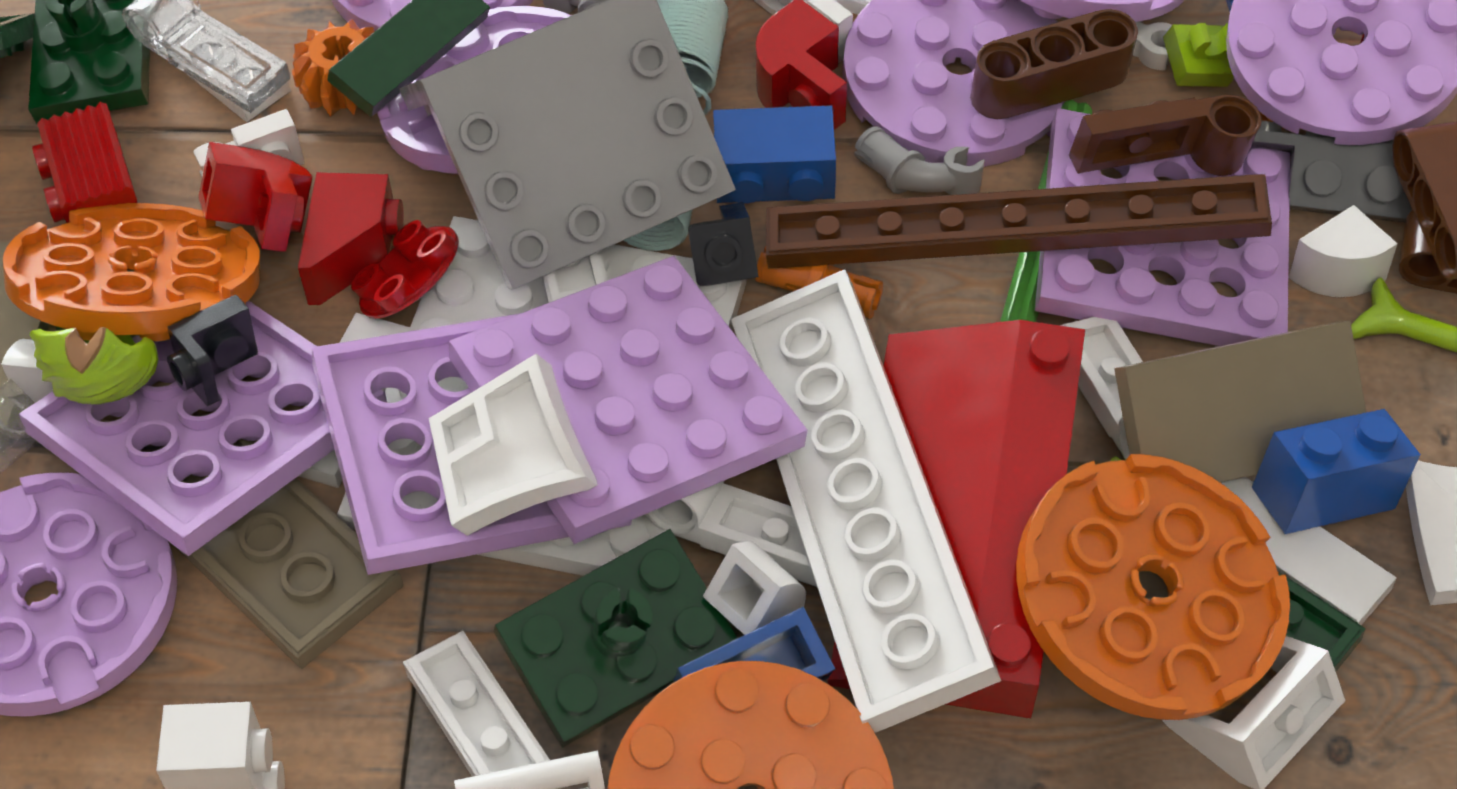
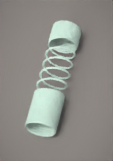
(699, 37)

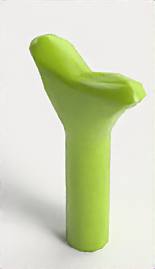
(1390, 317)

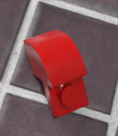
(798, 60)
(255, 191)

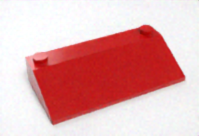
(992, 437)

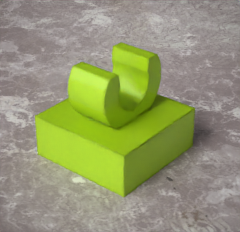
(1198, 54)

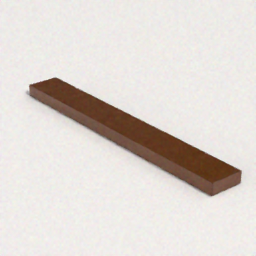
(1018, 221)

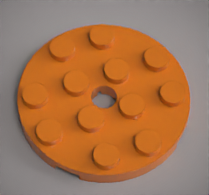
(82, 279)
(1092, 615)
(749, 728)

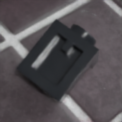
(723, 247)
(209, 345)

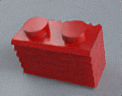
(83, 160)

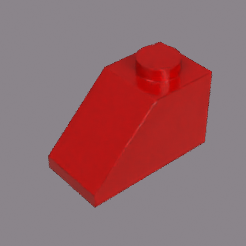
(346, 230)

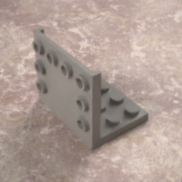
(575, 136)

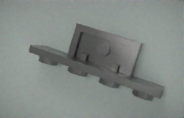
(1337, 176)

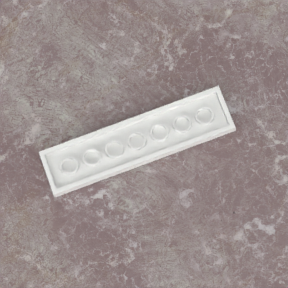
(867, 510)

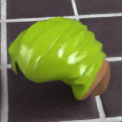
(95, 368)

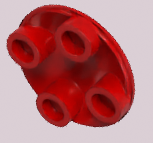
(407, 271)

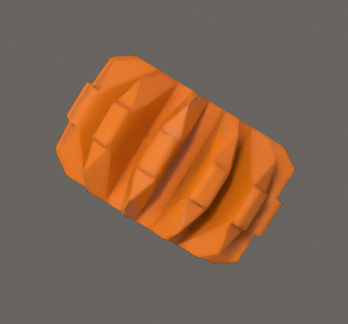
(315, 59)

